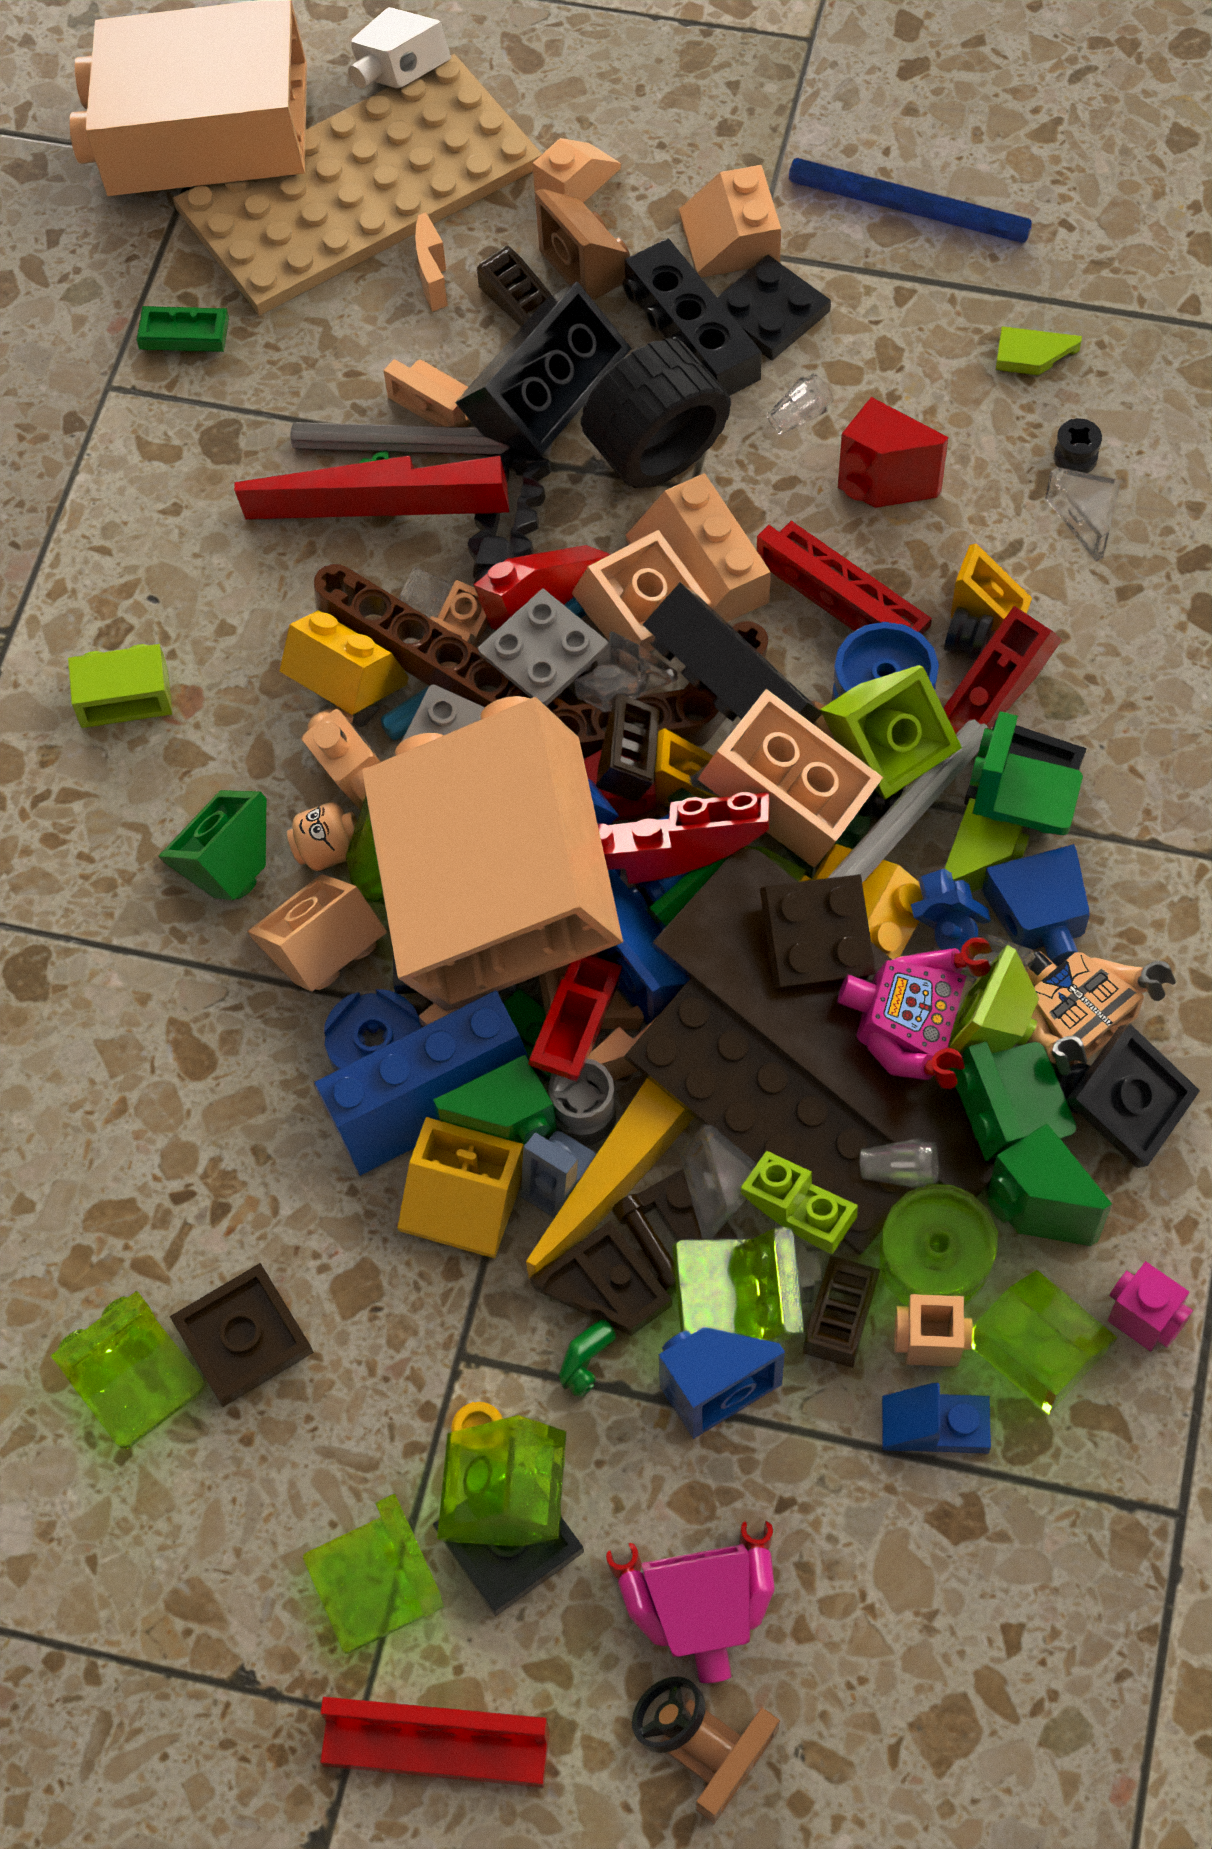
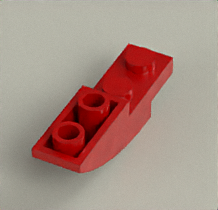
(691, 838)

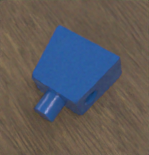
(1040, 901)

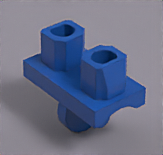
(949, 909)

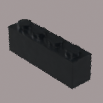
(719, 656)

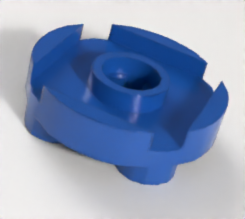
(366, 1013)

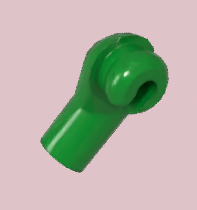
(579, 1354)

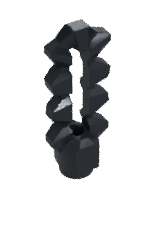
(491, 549)

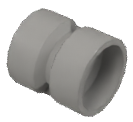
(584, 1107)

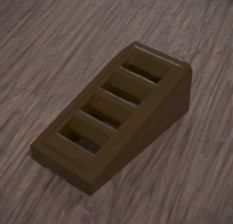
(502, 271)
(619, 774)
(829, 1346)

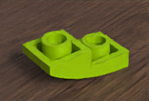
(790, 1199)

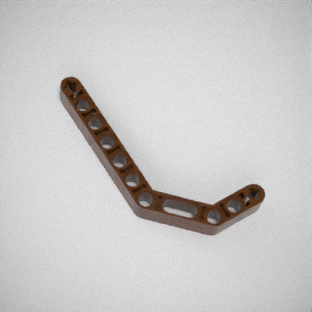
(353, 597)

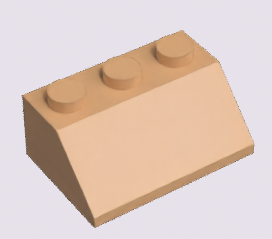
(709, 546)
(808, 775)

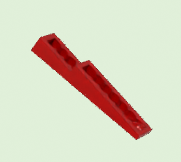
(378, 489)

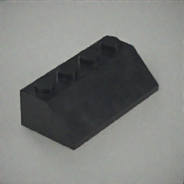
(544, 372)

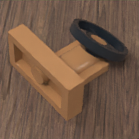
(703, 1741)

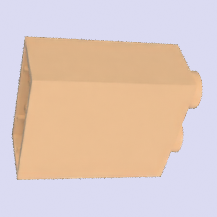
(193, 97)
(490, 854)

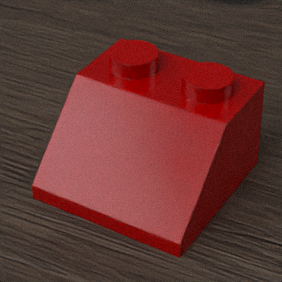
(890, 457)

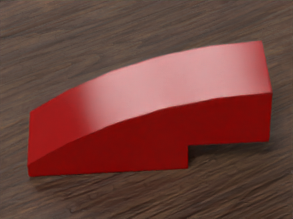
(576, 1017)

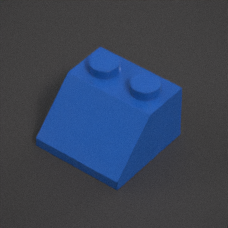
(717, 1375)

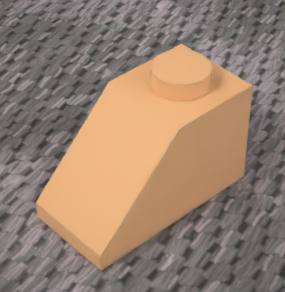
(573, 169)

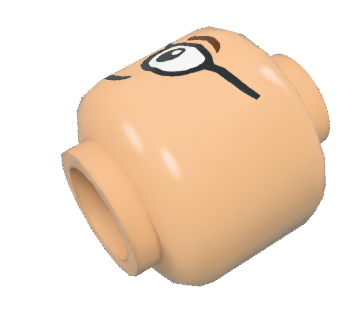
(321, 836)

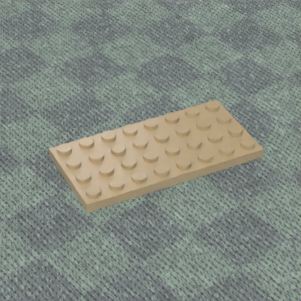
(362, 186)

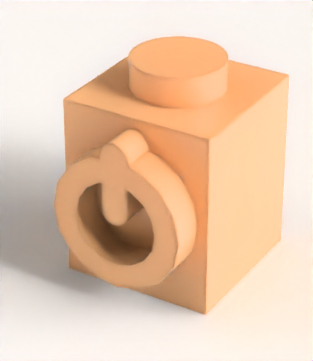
(932, 1330)

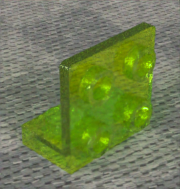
(740, 1285)
(373, 1579)

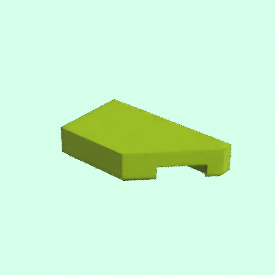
(1033, 350)

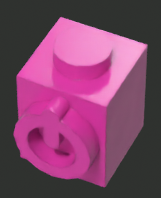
(1149, 1307)

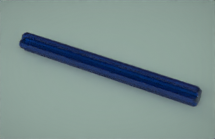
(910, 200)

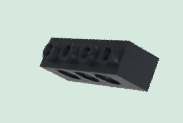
(688, 311)

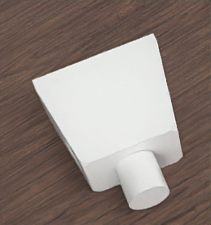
(397, 49)

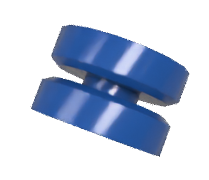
(880, 651)

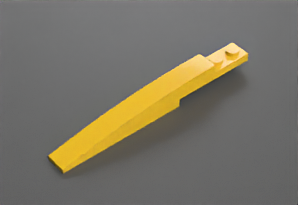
(625, 1157)

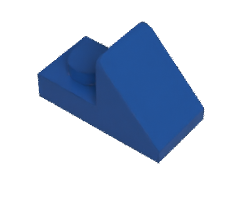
(935, 1422)

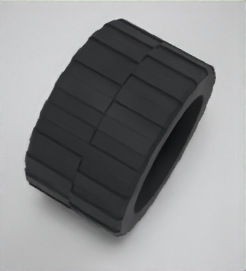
(655, 413)

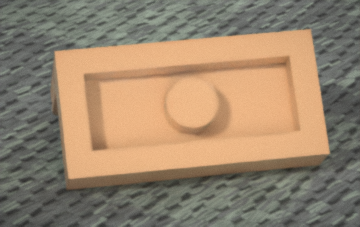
(426, 392)

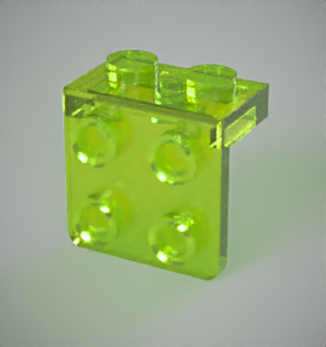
(128, 1370)

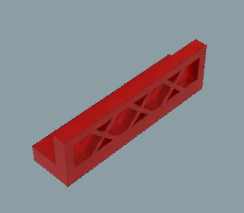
(829, 589)
(434, 1742)

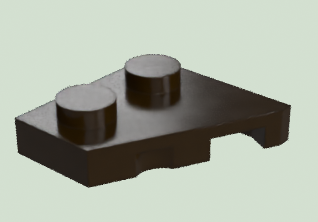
(605, 1282)

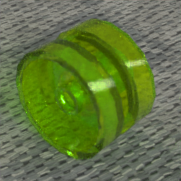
(942, 1218)

